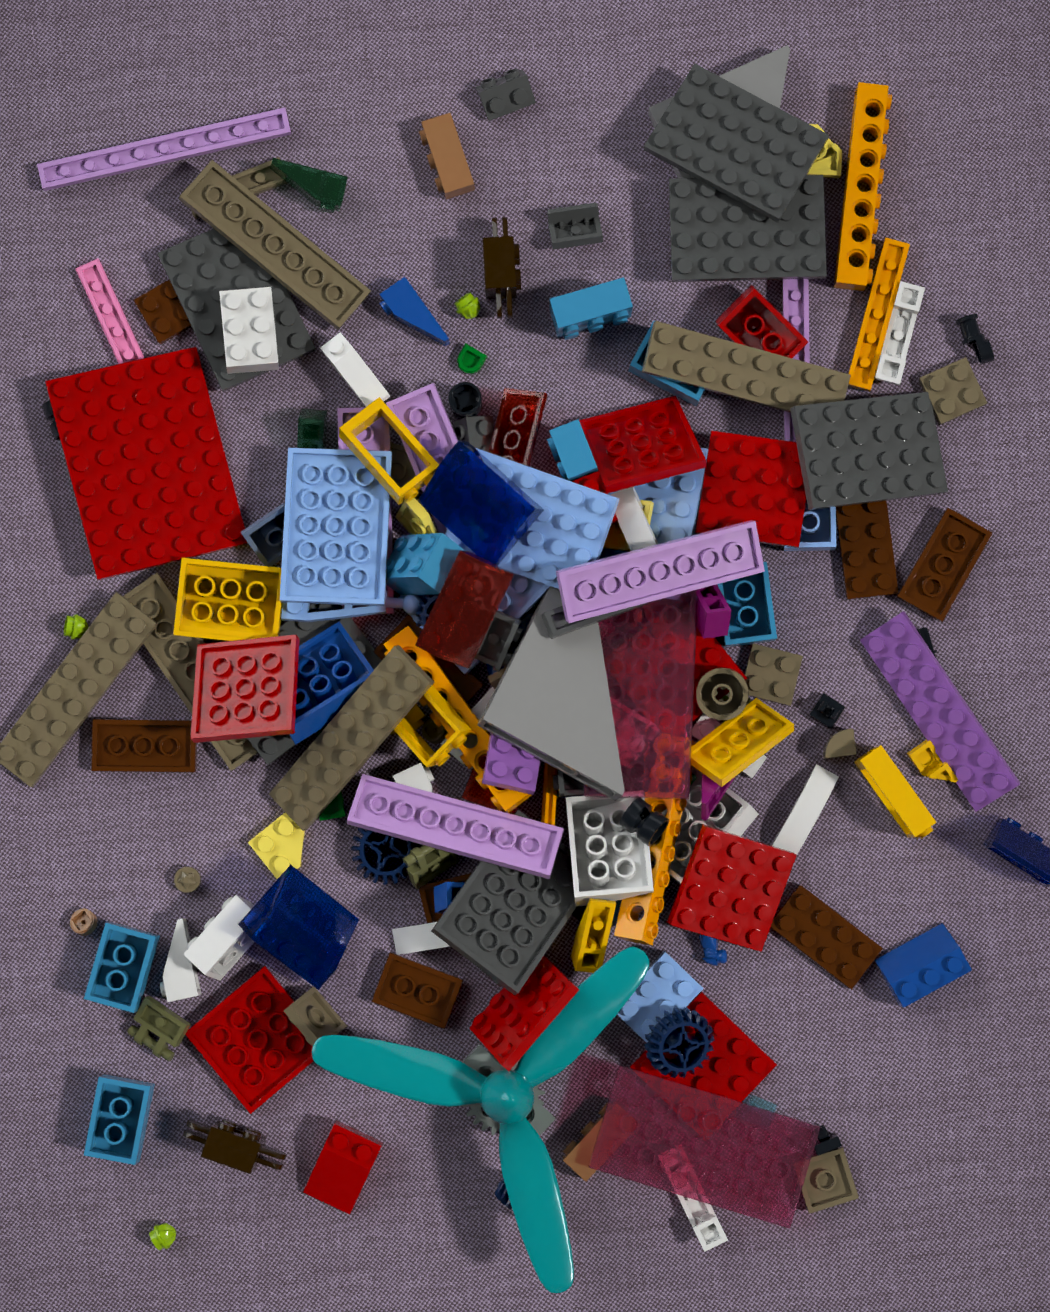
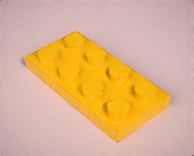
(739, 742)

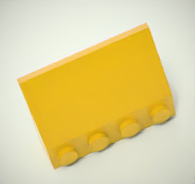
(227, 600)

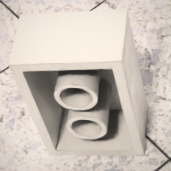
(249, 330)
(222, 940)

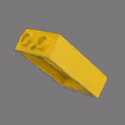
(363, 420)
(417, 743)
(895, 793)

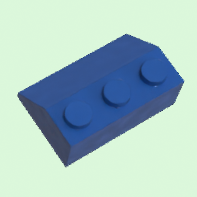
(922, 965)

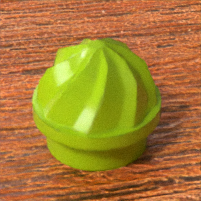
(468, 306)
(75, 626)
(163, 1236)

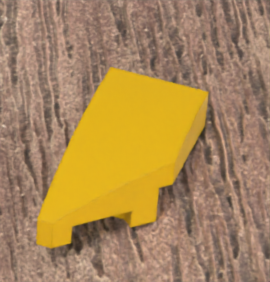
(929, 763)

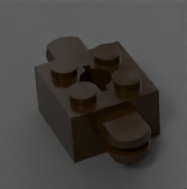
(499, 267)
(234, 1146)

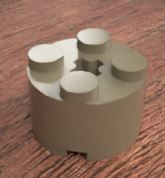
(707, 692)

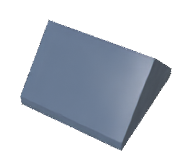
(267, 536)

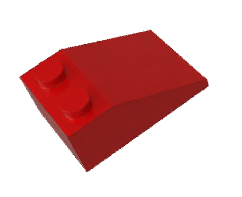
(758, 324)
(343, 1167)

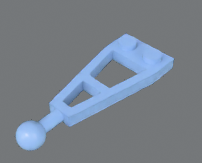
(300, 611)

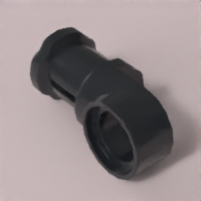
(972, 334)

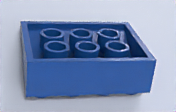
(327, 678)

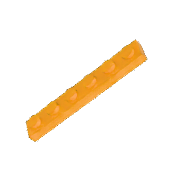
(877, 314)

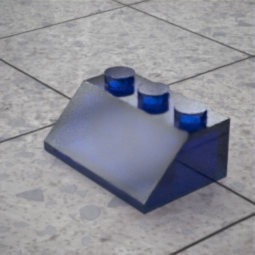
(1020, 849)

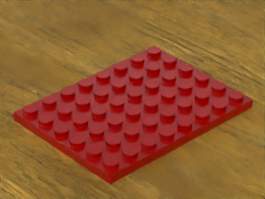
(146, 463)

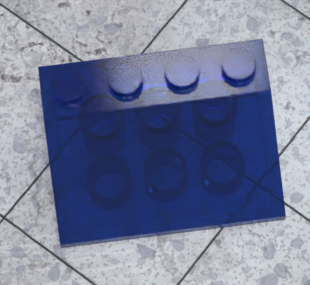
(479, 503)
(301, 926)

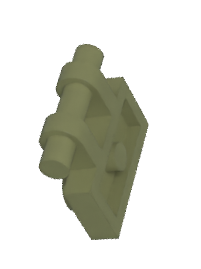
(426, 868)
(163, 1023)

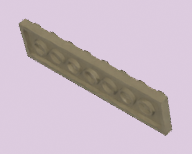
(274, 245)
(739, 370)
(178, 657)
(75, 689)
(351, 737)

